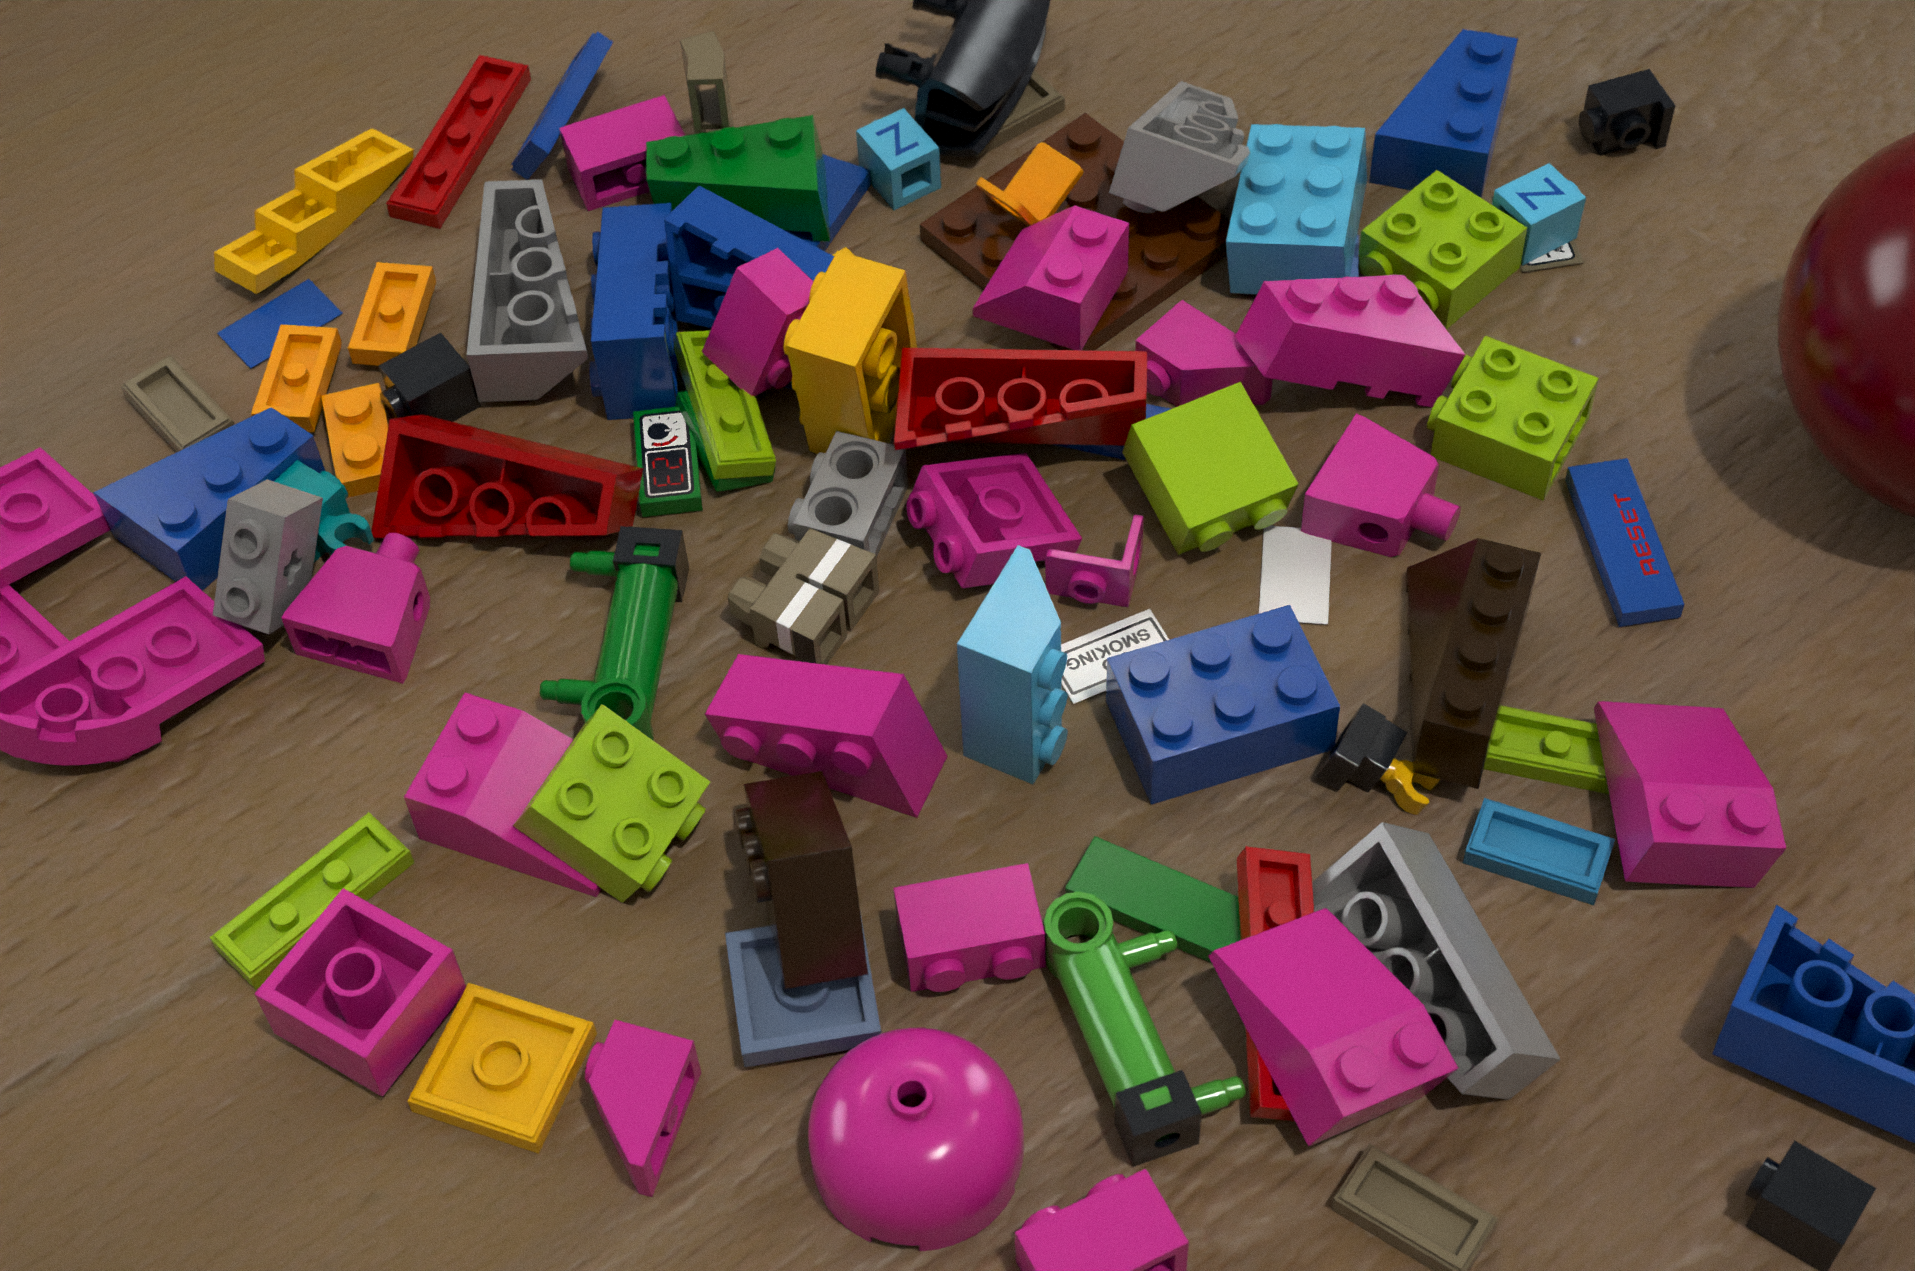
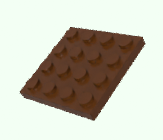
(1163, 247)

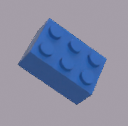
(1221, 704)

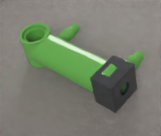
(1151, 1101)

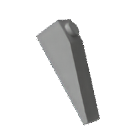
(1179, 150)

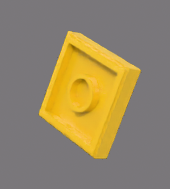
(502, 1067)

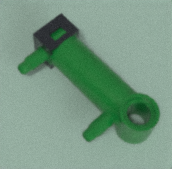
(650, 579)

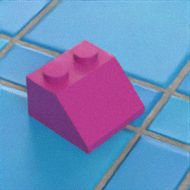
(1058, 277)

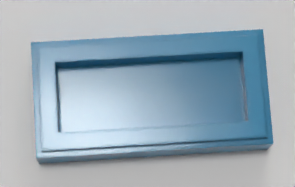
(1538, 851)

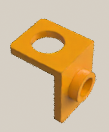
(1037, 186)

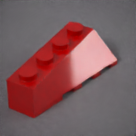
(1019, 396)
(484, 483)

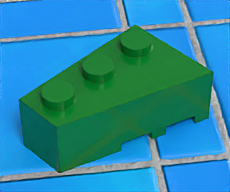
(761, 167)

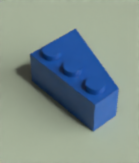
(1449, 116)
(179, 504)

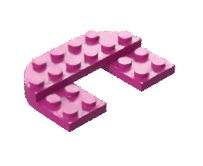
(119, 680)

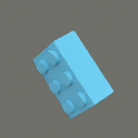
(1296, 205)

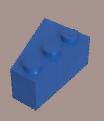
(713, 238)

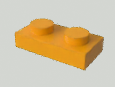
(391, 312)
(299, 373)
(357, 436)

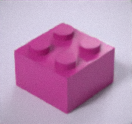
(362, 991)

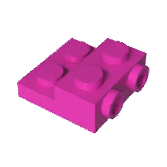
(985, 510)

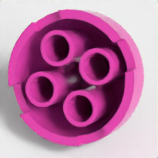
(916, 1139)

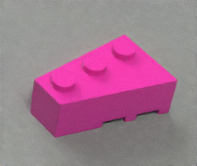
(1351, 332)
(830, 719)

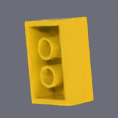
(850, 350)

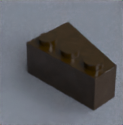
(804, 876)

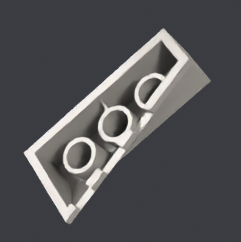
(522, 305)
(1421, 927)

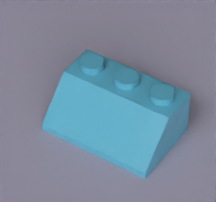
(1013, 675)

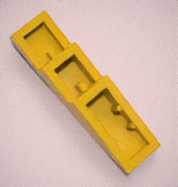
(325, 202)

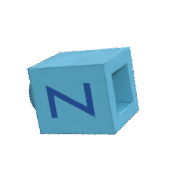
(900, 158)
(1546, 206)

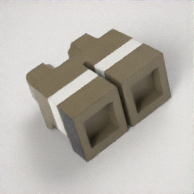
(812, 599)

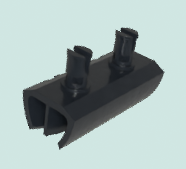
(975, 74)

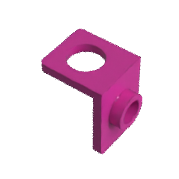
(1096, 578)

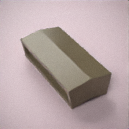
(706, 66)

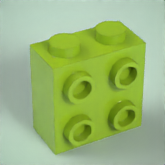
(1445, 244)
(1511, 416)
(1210, 469)
(615, 806)

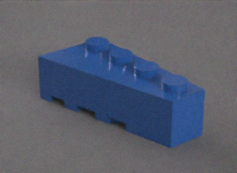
(633, 312)
(1824, 1028)

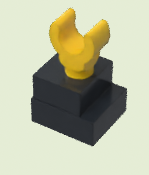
(1367, 754)

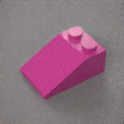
(481, 782)
(1686, 796)
(1331, 1024)

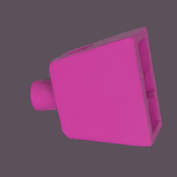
(1376, 493)
(363, 610)

